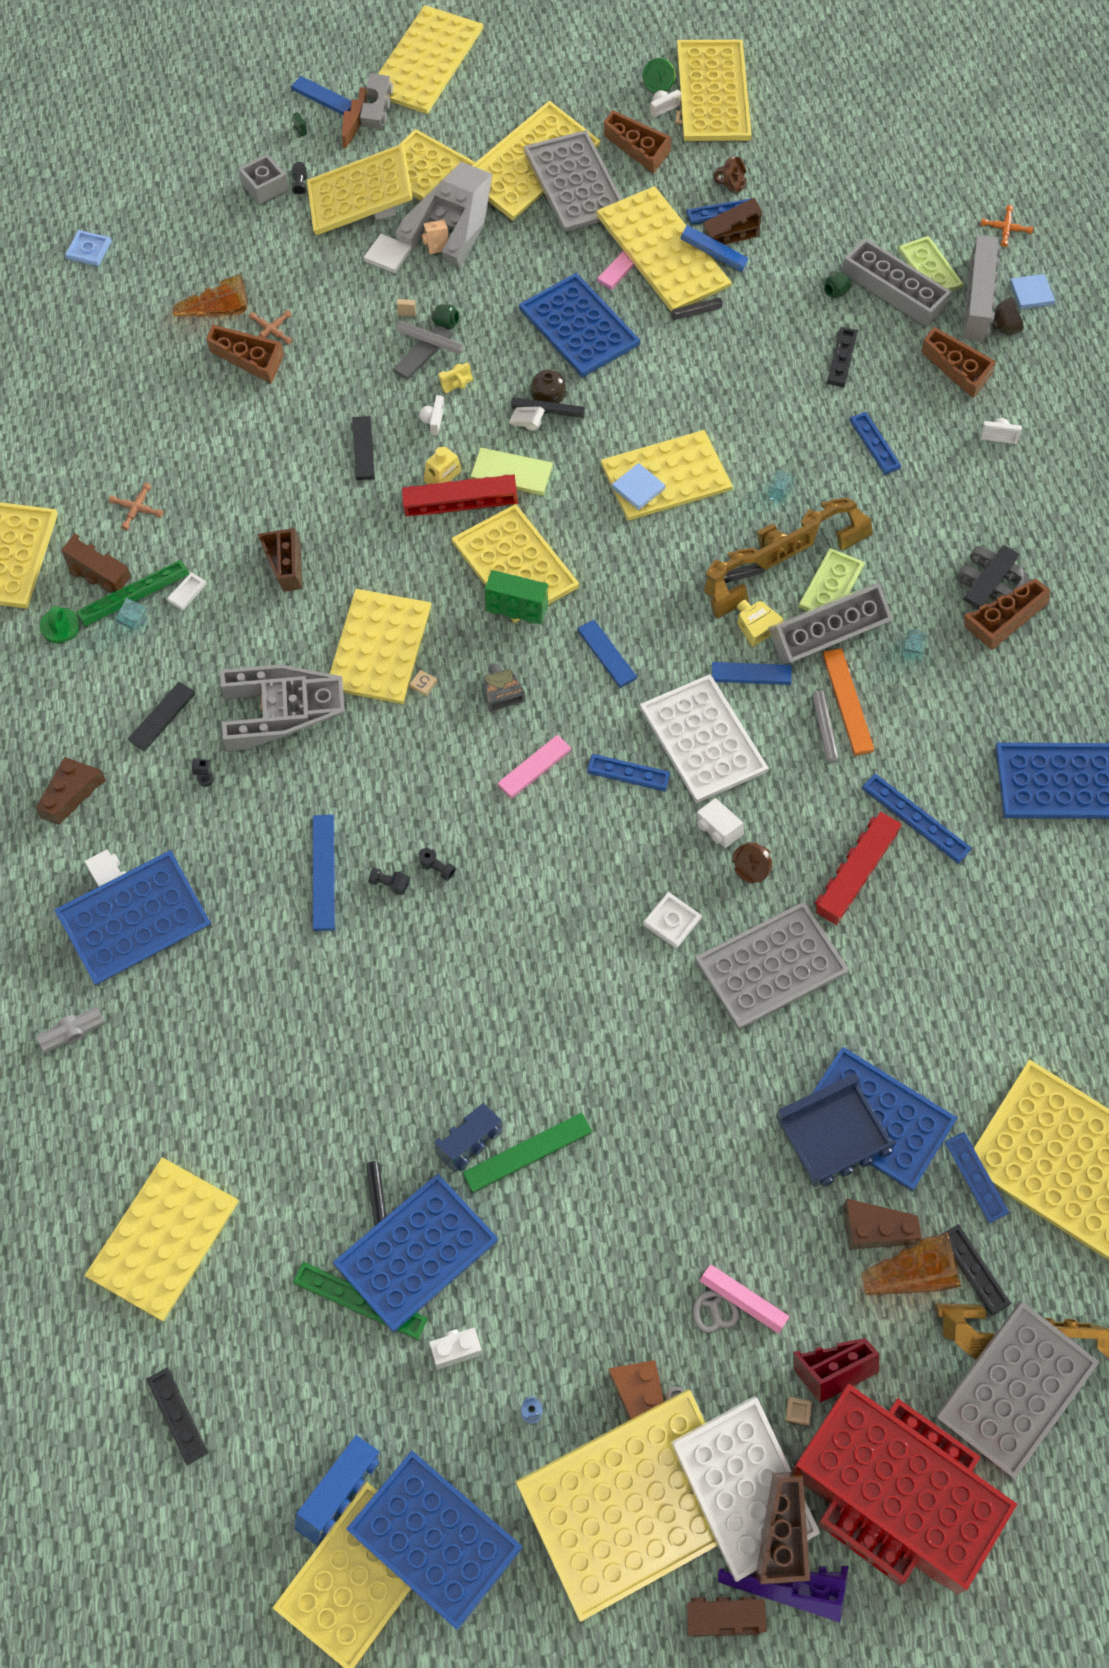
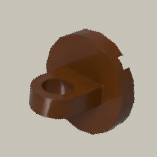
(733, 174)
(752, 862)

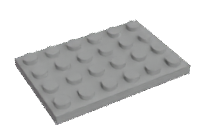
(572, 178)
(771, 965)
(1017, 1389)

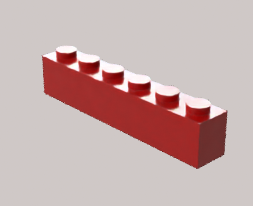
(460, 495)
(858, 867)

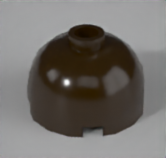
(1007, 318)
(548, 387)

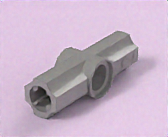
(70, 1029)

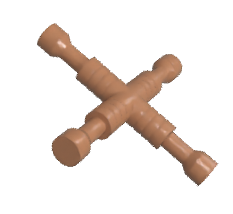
(272, 328)
(136, 506)

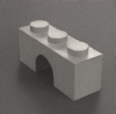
(378, 88)

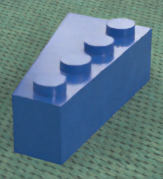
(336, 1489)

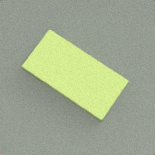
(927, 259)
(529, 473)
(832, 580)

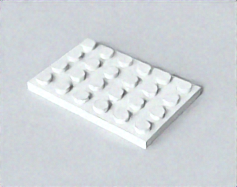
(703, 738)
(731, 1477)

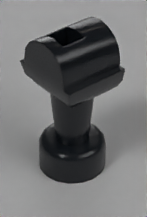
(299, 174)
(201, 768)
(429, 860)
(397, 882)

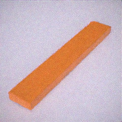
(848, 702)

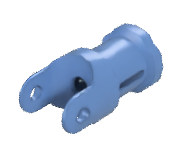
(527, 1416)

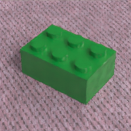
(516, 597)

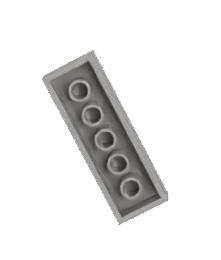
(896, 282)
(981, 288)
(830, 623)

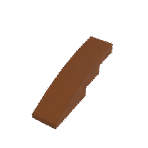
(352, 119)

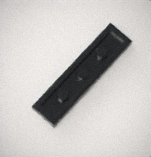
(842, 357)
(550, 407)
(363, 448)
(991, 577)
(161, 716)
(977, 1272)
(177, 1416)

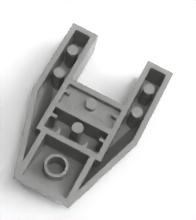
(461, 203)
(290, 702)

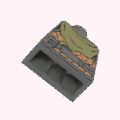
(502, 688)

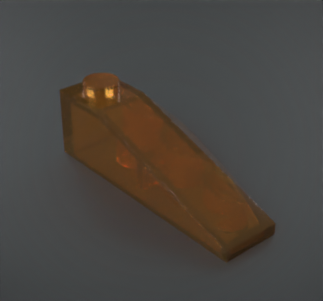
(224, 299)
(922, 1268)

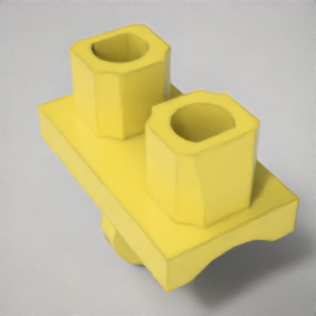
(456, 377)

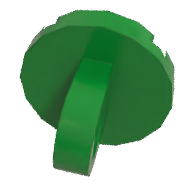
(658, 75)
(59, 625)

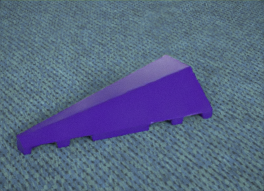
(821, 1595)

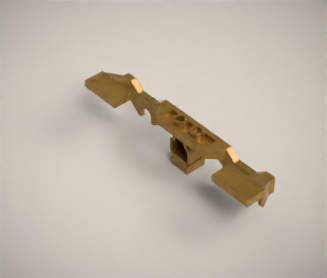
(778, 547)
(974, 1342)

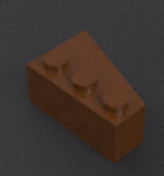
(735, 224)
(284, 555)
(93, 566)
(67, 789)
(879, 1226)
(725, 1617)

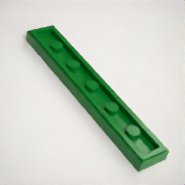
(133, 592)
(527, 1152)
(344, 1294)

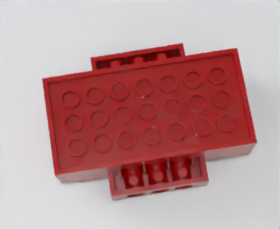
(902, 1492)

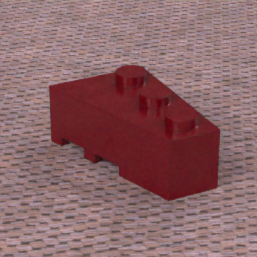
(832, 1369)

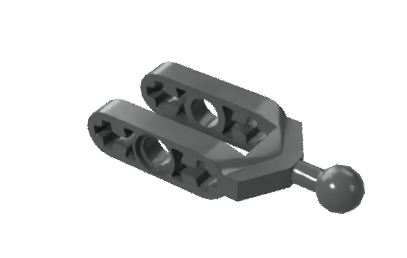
(982, 557)

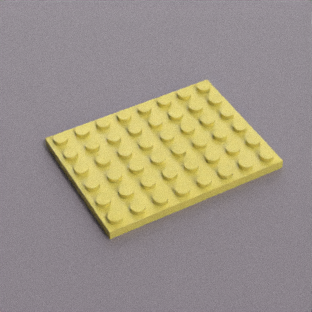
(1052, 1154)
(620, 1508)

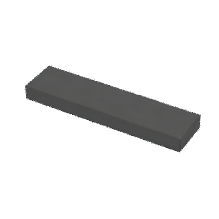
(419, 355)

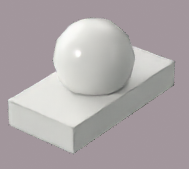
(664, 102)
(433, 415)
(528, 417)
(1001, 431)

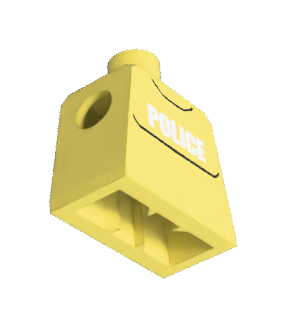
(441, 466)
(755, 621)

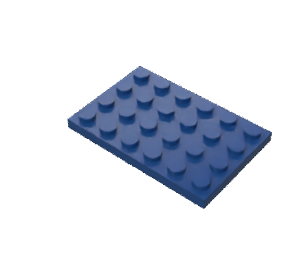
(579, 324)
(1054, 780)
(132, 917)
(905, 1115)
(415, 1252)
(434, 1539)

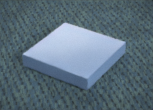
(88, 248)
(1032, 291)
(638, 486)

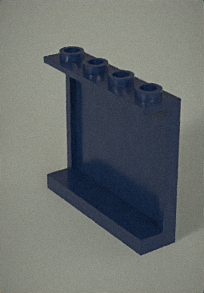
(834, 1131)

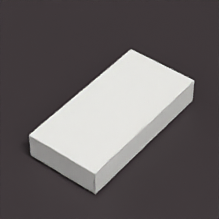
(186, 591)

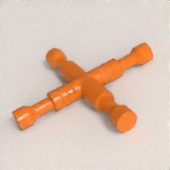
(1006, 226)

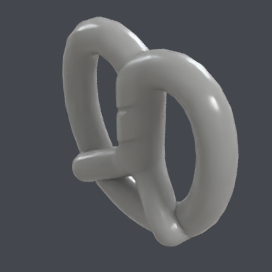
(715, 1312)

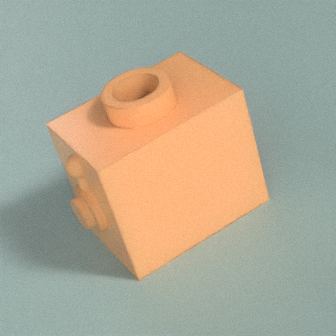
(435, 236)

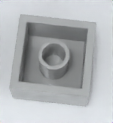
(263, 179)

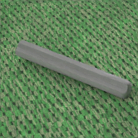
(430, 337)
(825, 726)

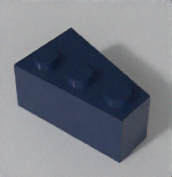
(468, 1138)

